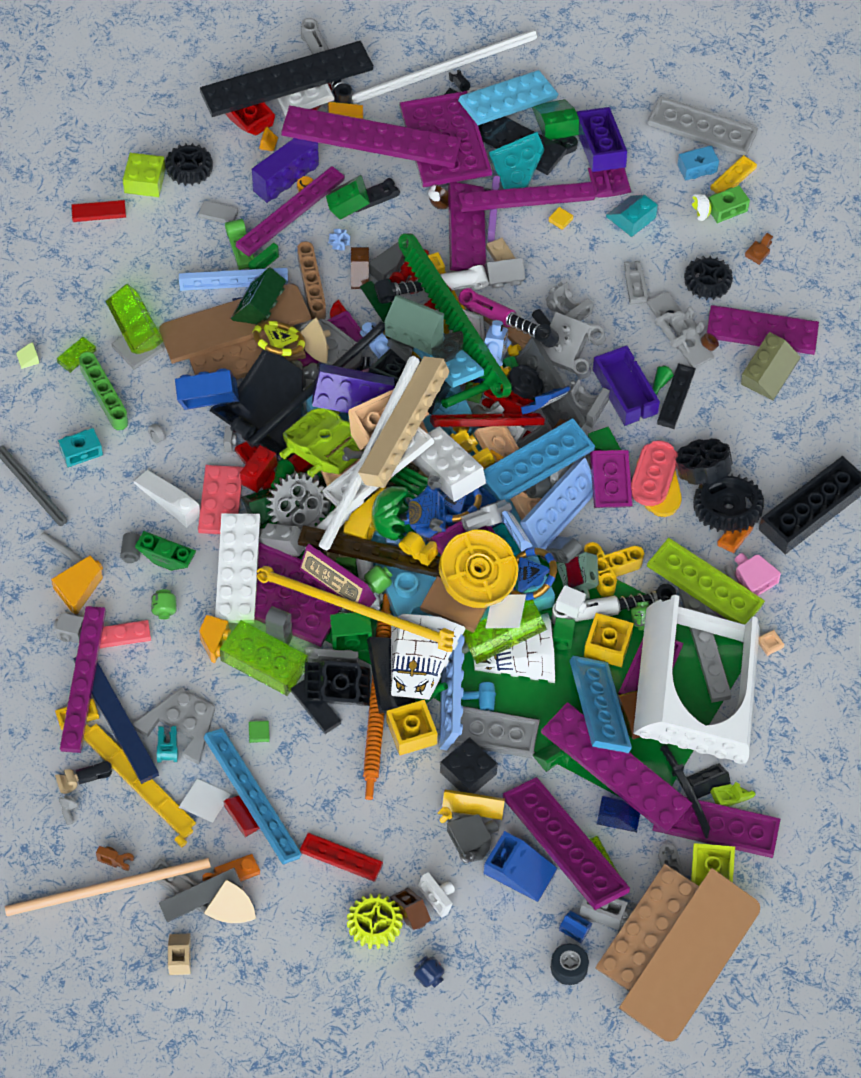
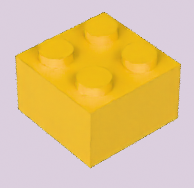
(608, 639)
(411, 727)

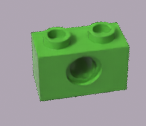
(728, 204)

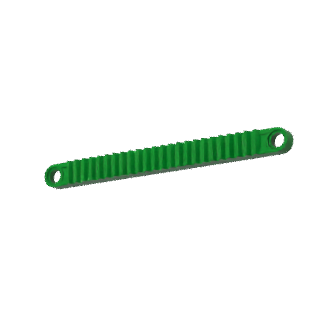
(453, 313)

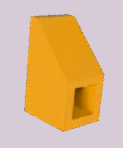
(213, 635)

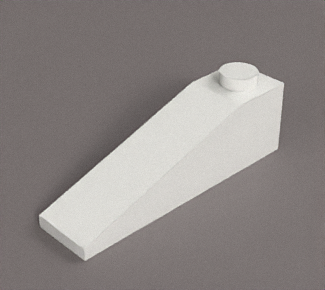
(169, 497)

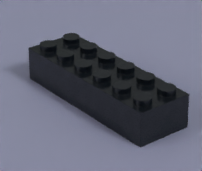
(812, 505)

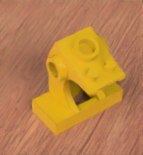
(469, 444)

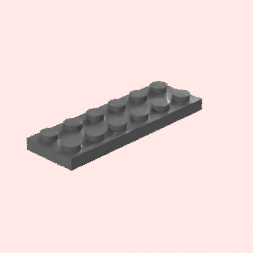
(537, 358)

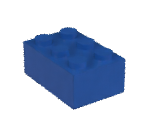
(206, 389)

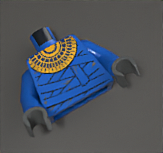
(427, 510)

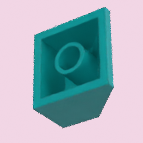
(634, 214)

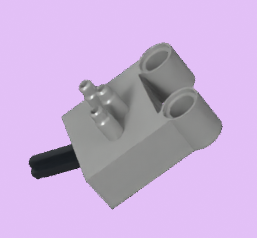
(571, 341)

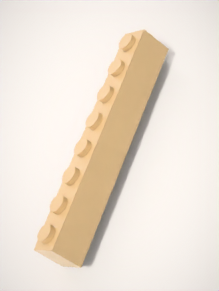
(404, 422)

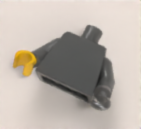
(468, 834)

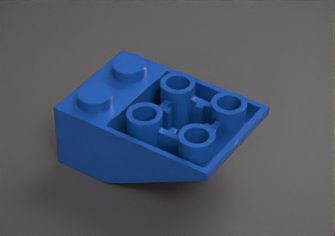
(519, 867)

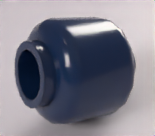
(429, 972)

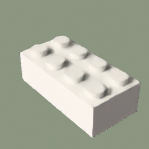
(449, 461)

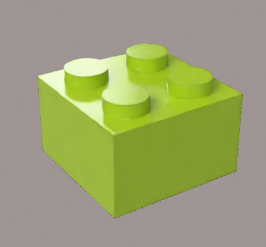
(144, 174)

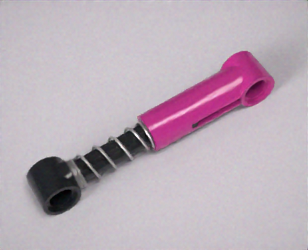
(497, 311)

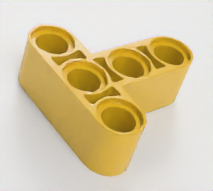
(610, 570)

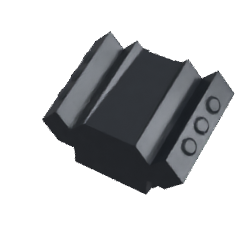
(337, 683)

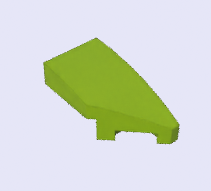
(730, 794)

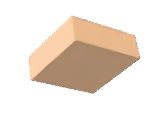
(770, 642)

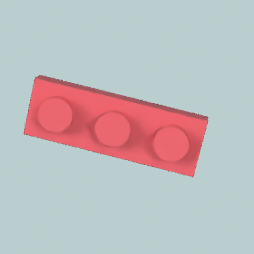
(125, 634)

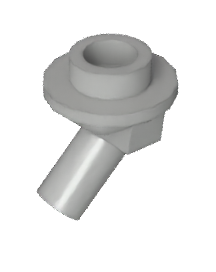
(68, 803)

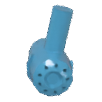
(485, 695)

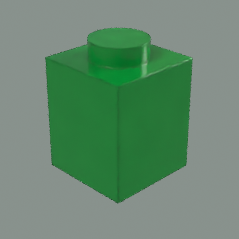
(563, 633)

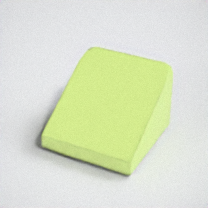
(27, 356)

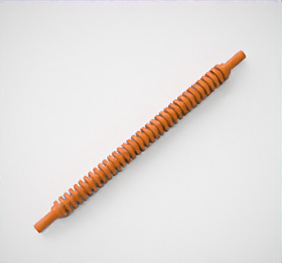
(375, 720)

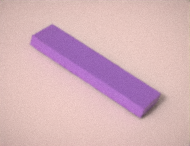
(493, 212)

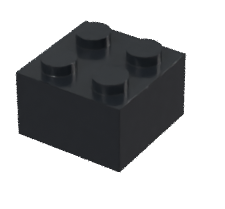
(468, 767)

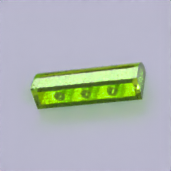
(134, 320)
(491, 641)

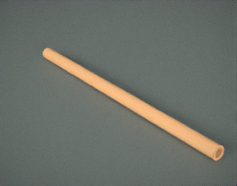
(107, 886)

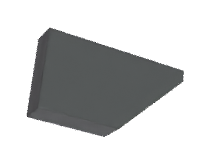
(401, 349)

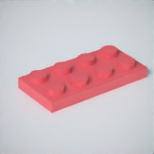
(219, 495)

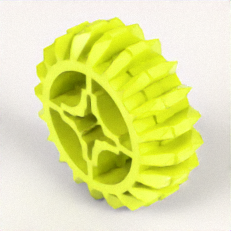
(358, 916)

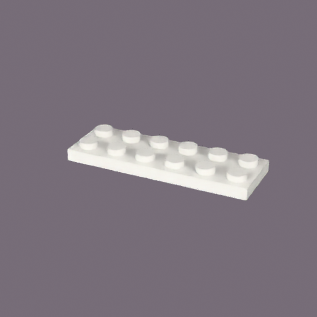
(336, 489)
(238, 567)

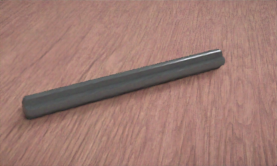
(32, 487)

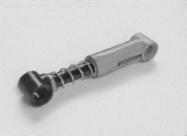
(316, 44)

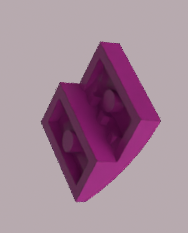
(610, 182)

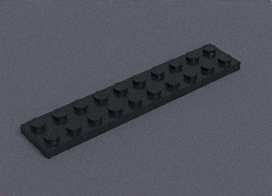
(286, 78)

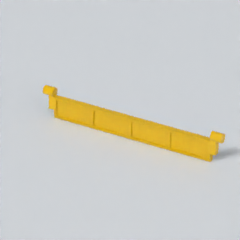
(149, 791)

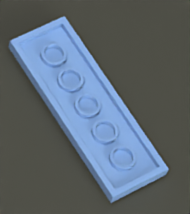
(559, 505)
(451, 698)

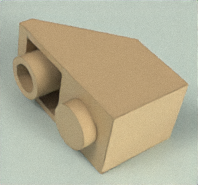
(179, 954)

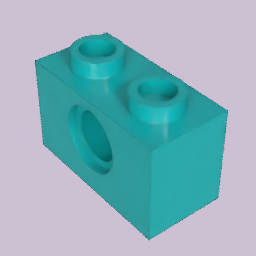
(89, 449)

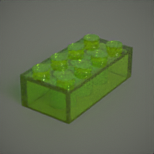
(263, 657)

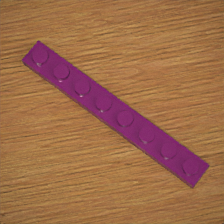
(525, 196)
(290, 211)
(83, 679)

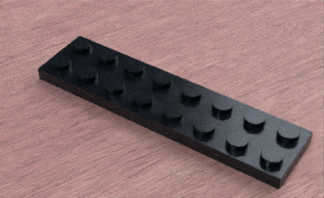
(505, 131)

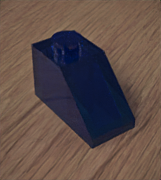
(618, 815)

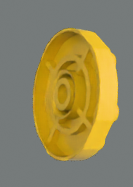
(488, 553)

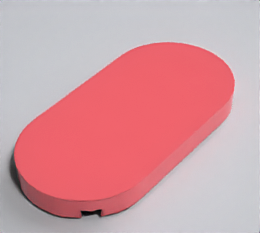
(654, 473)

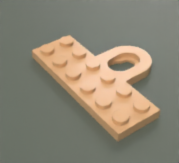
(501, 441)

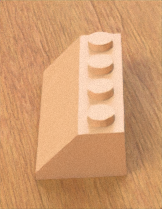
(365, 418)

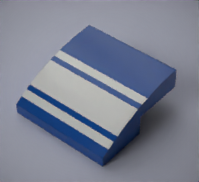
(545, 399)

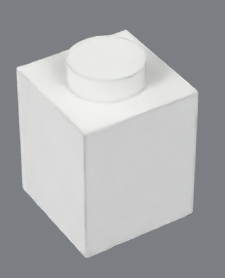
(571, 602)

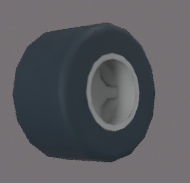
(574, 958)

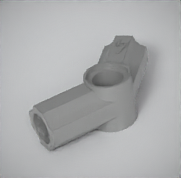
(486, 516)

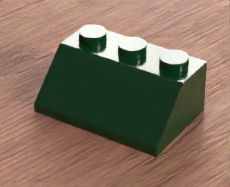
(259, 298)
(256, 503)

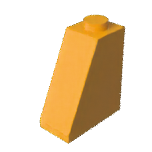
(78, 583)

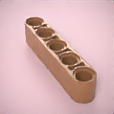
(311, 280)

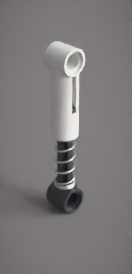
(472, 278)
(612, 605)

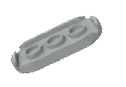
(338, 343)

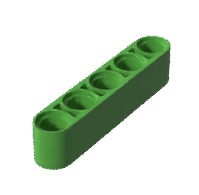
(103, 391)

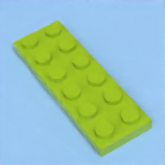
(705, 582)

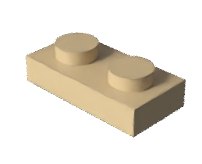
(499, 250)

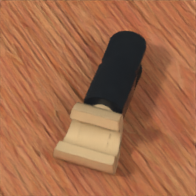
(68, 782)

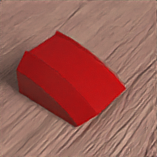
(253, 118)

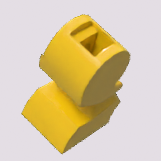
(415, 546)

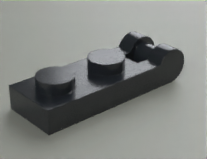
(378, 195)

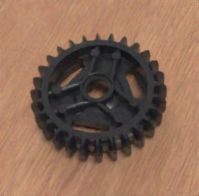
(731, 490)

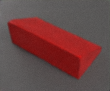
(241, 815)

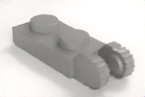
(635, 284)

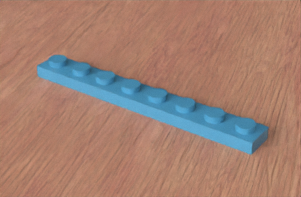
(252, 796)

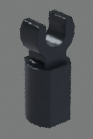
(460, 81)

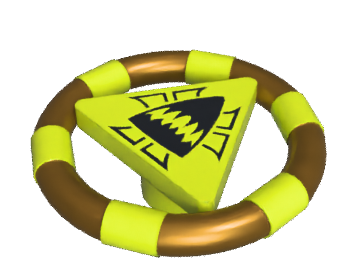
(279, 338)

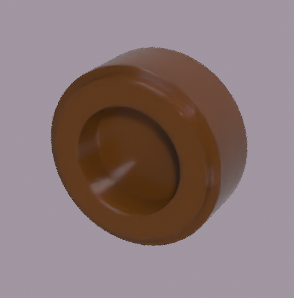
(709, 341)

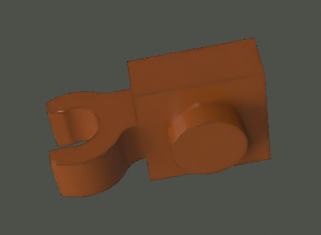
(759, 251)
(110, 857)

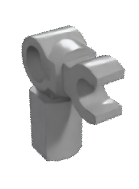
(496, 408)

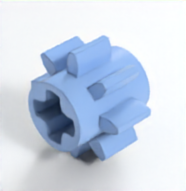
(339, 239)

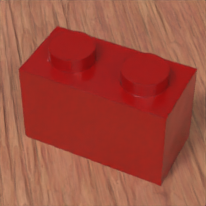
(258, 468)

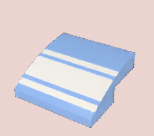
(516, 531)

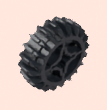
(188, 169)
(709, 272)

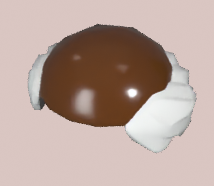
(438, 197)

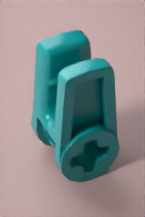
(169, 750)

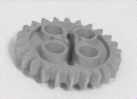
(284, 492)

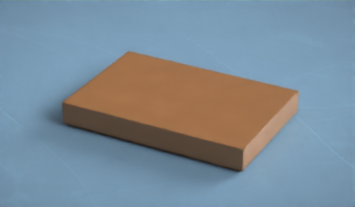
(441, 604)

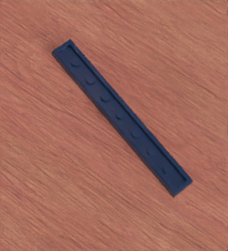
(122, 727)

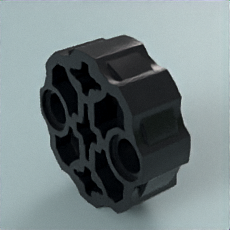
(704, 461)

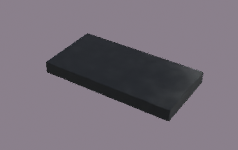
(380, 660)

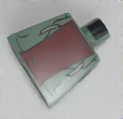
(580, 573)

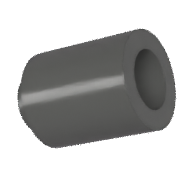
(128, 550)

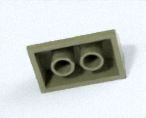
(770, 366)

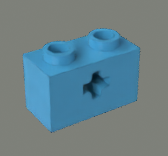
(698, 163)

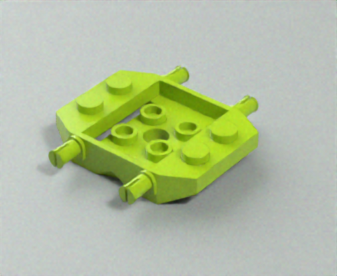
(306, 441)

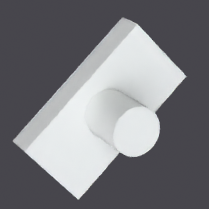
(436, 894)

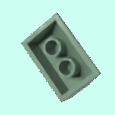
(414, 324)

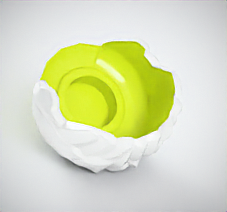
(702, 205)

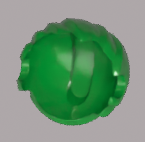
(387, 511)

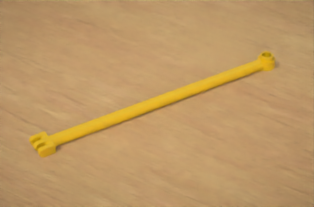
(444, 637)

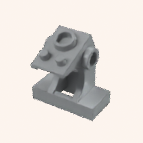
(561, 295)
(596, 402)

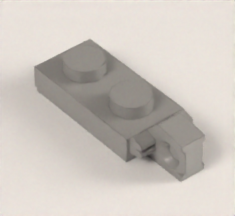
(329, 654)

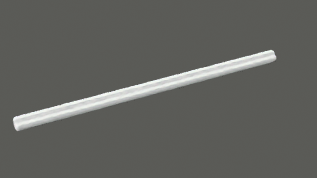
(443, 66)
(356, 480)

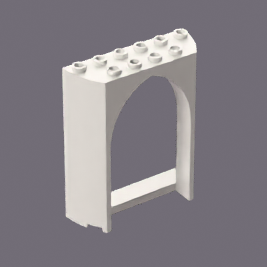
(658, 707)

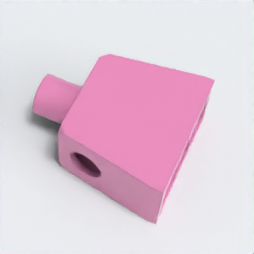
(756, 573)

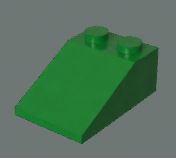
(557, 119)

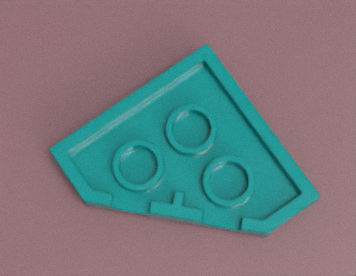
(518, 161)

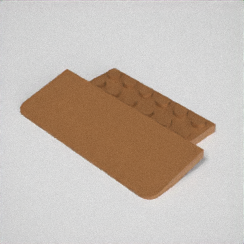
(217, 342)
(677, 947)

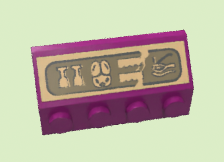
(334, 578)

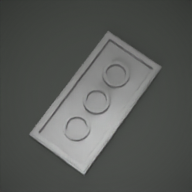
(499, 732)

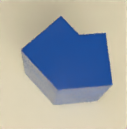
(575, 926)

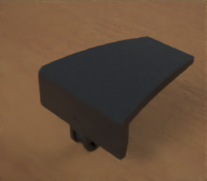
(263, 394)

